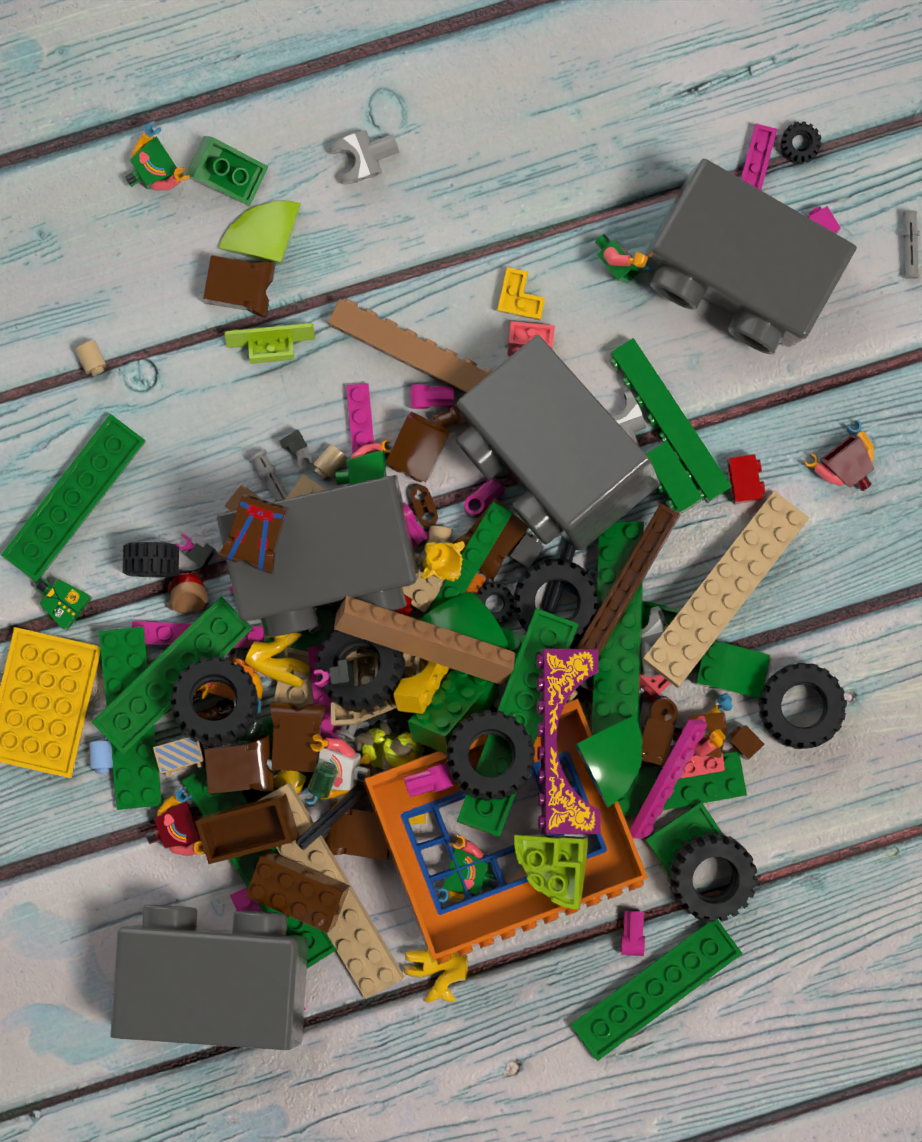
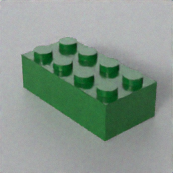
(453, 702)

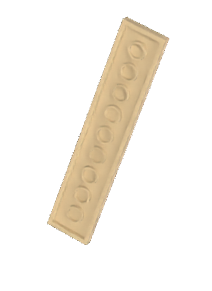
(725, 589)
(354, 931)

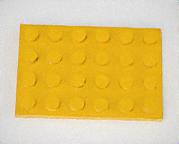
(45, 701)

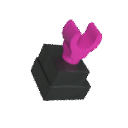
(198, 554)
(339, 676)

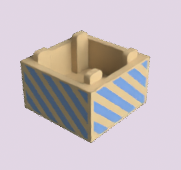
(179, 756)

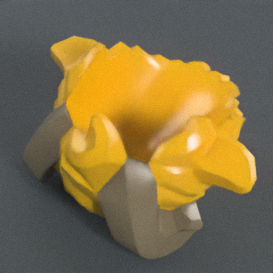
(441, 560)

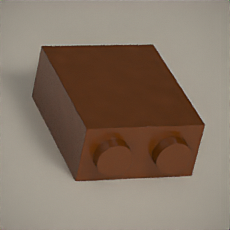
(418, 447)

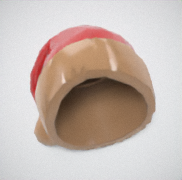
(187, 594)

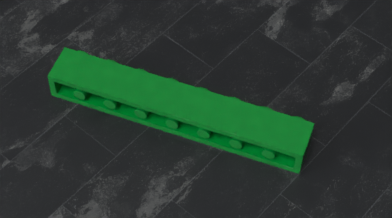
(669, 419)

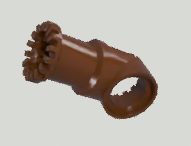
(449, 417)
(214, 713)

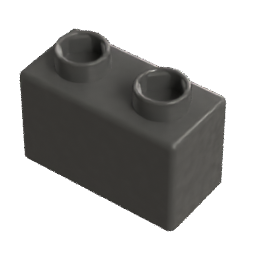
(746, 258)
(556, 445)
(329, 548)
(210, 982)

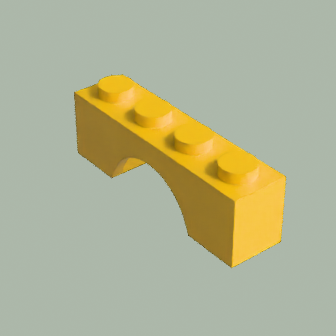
(417, 691)

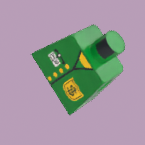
(62, 602)

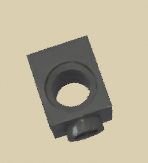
(527, 551)

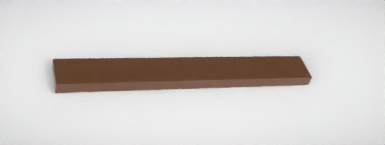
(629, 579)

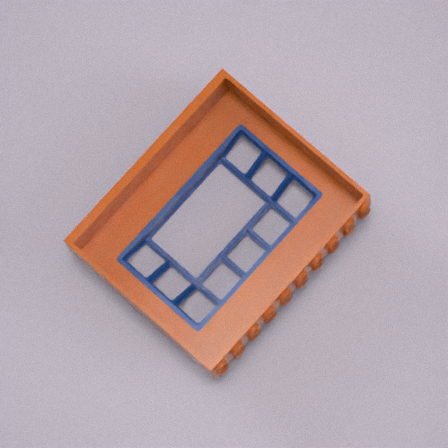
(513, 904)

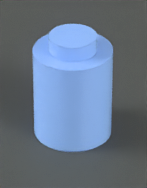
(101, 756)

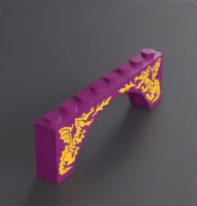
(560, 805)

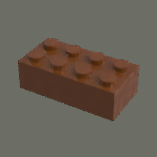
(247, 828)
(297, 891)

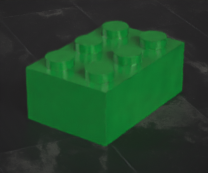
(673, 479)

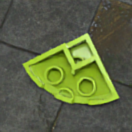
(262, 231)
(554, 865)

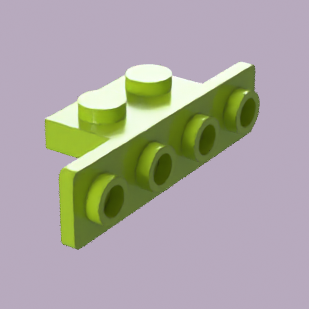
(270, 343)

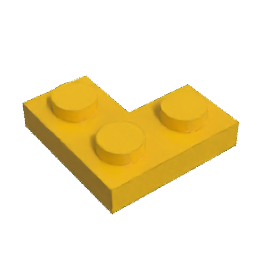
(513, 298)

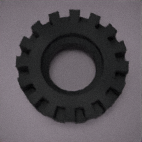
(800, 129)
(504, 593)

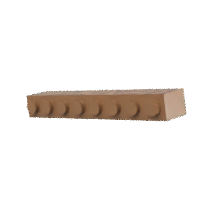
(406, 346)
(424, 640)

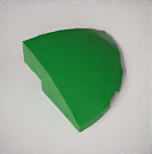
(468, 617)
(613, 758)

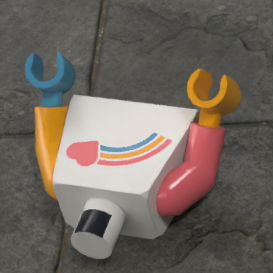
(345, 761)

